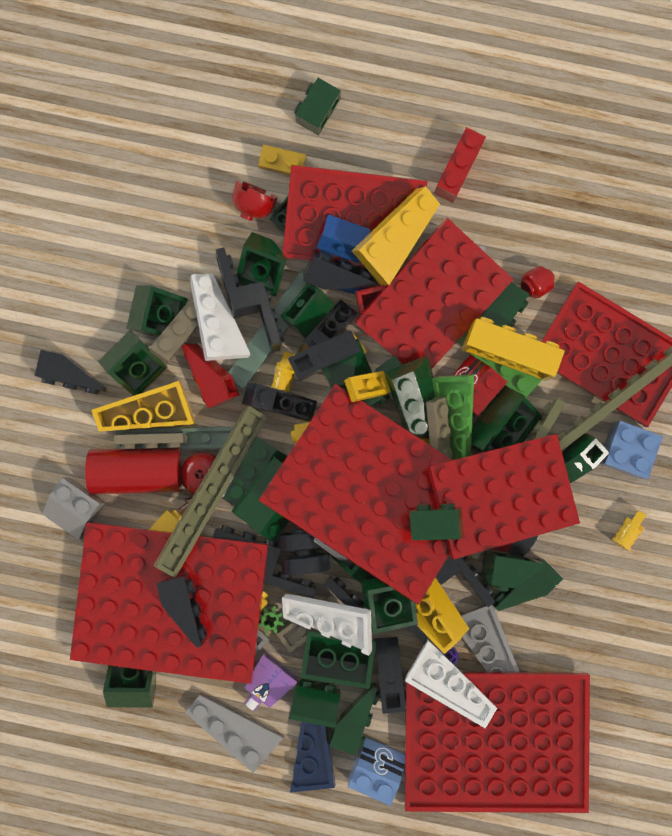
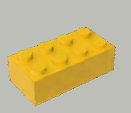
(513, 349)

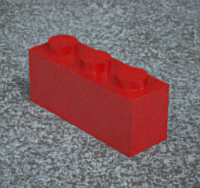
(459, 165)

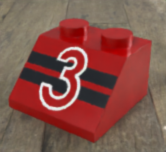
(486, 382)

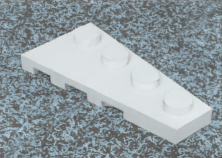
(217, 328)
(331, 619)
(446, 683)

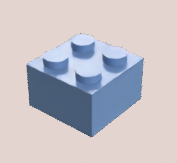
(631, 450)

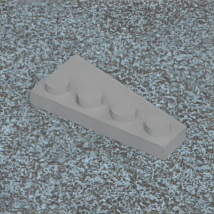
(488, 640)

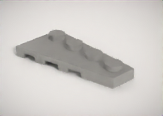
(239, 735)

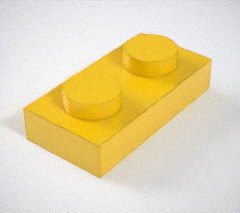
(279, 159)
(367, 386)

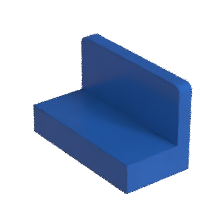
(341, 237)

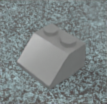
(72, 507)

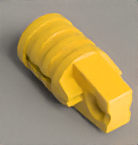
(284, 374)
(629, 531)

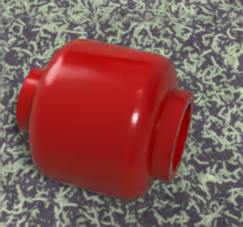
(538, 282)

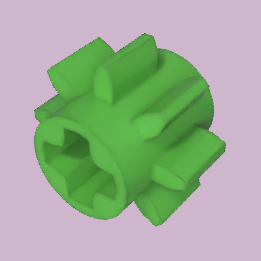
(268, 625)

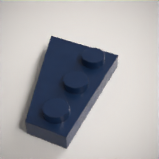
(313, 760)

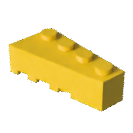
(396, 235)
(153, 408)
(440, 618)

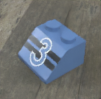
(377, 771)

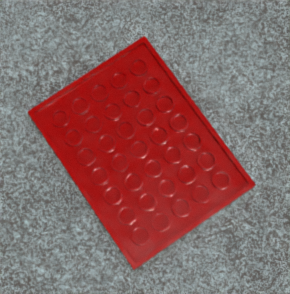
(354, 491)
(122, 614)
(522, 762)

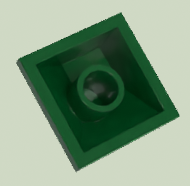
(261, 262)
(350, 367)
(387, 606)

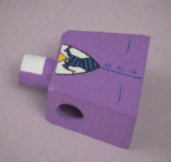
(269, 682)

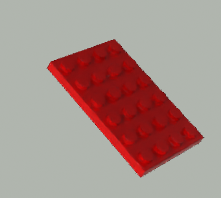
(343, 194)
(434, 297)
(607, 348)
(506, 494)

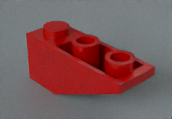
(212, 379)

